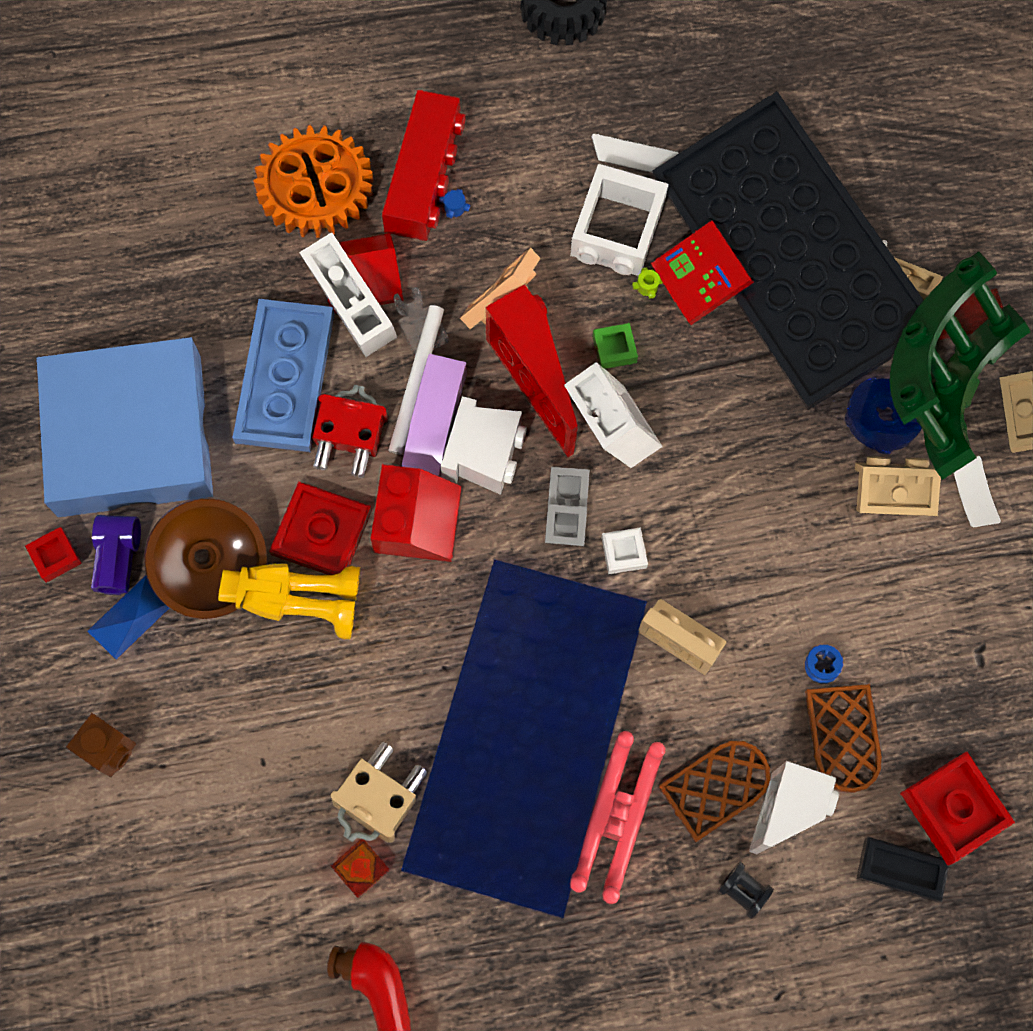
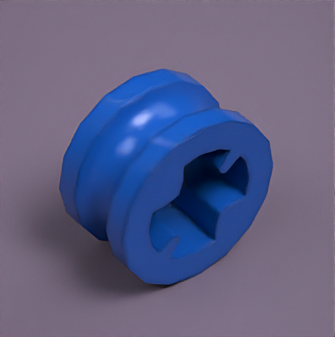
(835, 668)

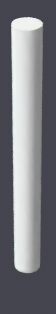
(424, 348)

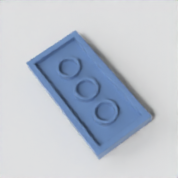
(284, 375)

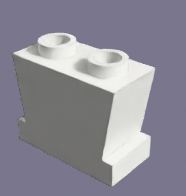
(483, 445)

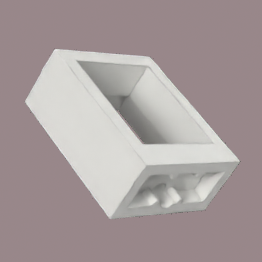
(628, 190)
(619, 421)

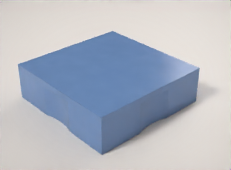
(123, 427)

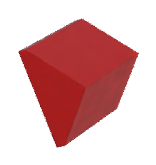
(377, 265)

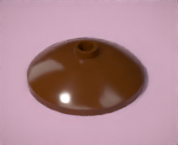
(170, 552)

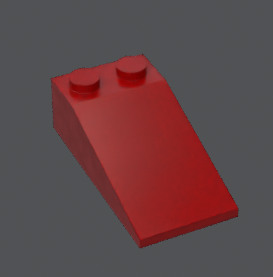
(524, 344)

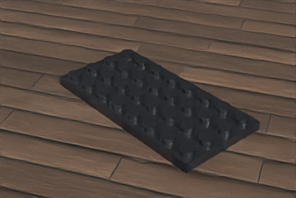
(822, 277)

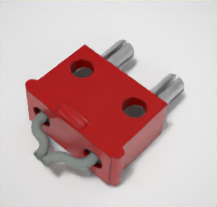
(350, 423)

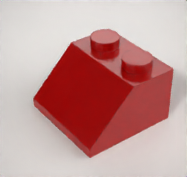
(415, 514)

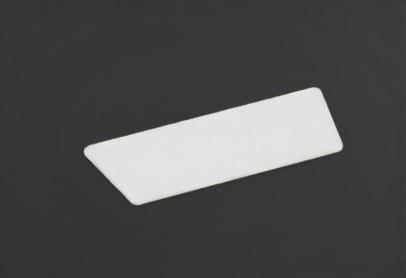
(630, 153)

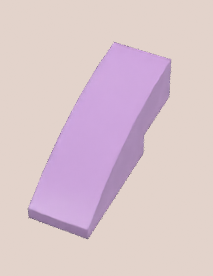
(434, 413)

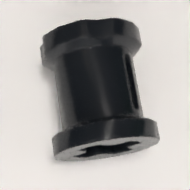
(750, 904)

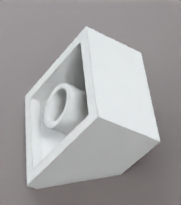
(793, 803)

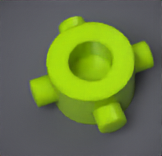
(647, 283)

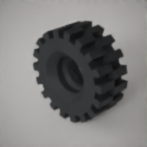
(563, 21)

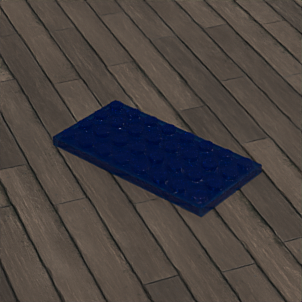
(525, 739)

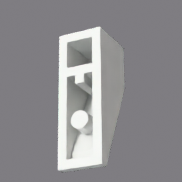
(349, 294)

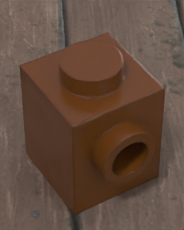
(101, 745)

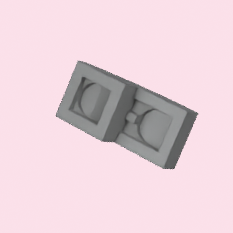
(567, 506)

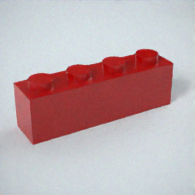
(422, 166)

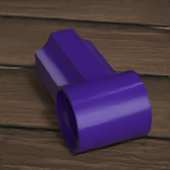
(114, 542)

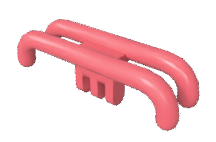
(617, 816)

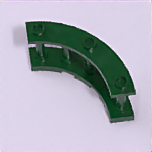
(942, 406)

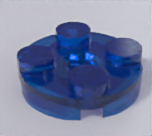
(869, 427)

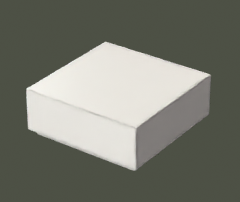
(624, 550)

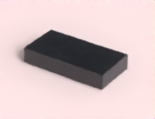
(903, 869)

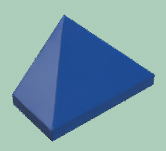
(128, 618)

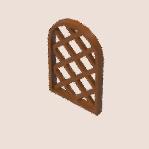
(874, 742)
(680, 812)

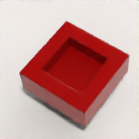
(53, 554)

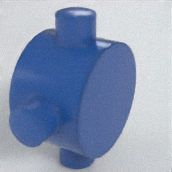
(454, 203)

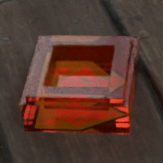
(360, 868)

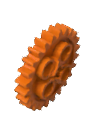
(281, 191)

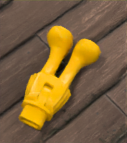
(267, 590)

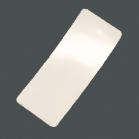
(976, 494)

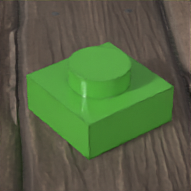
(615, 346)

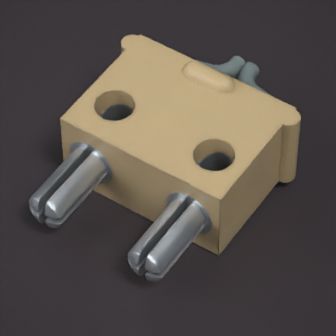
(372, 802)

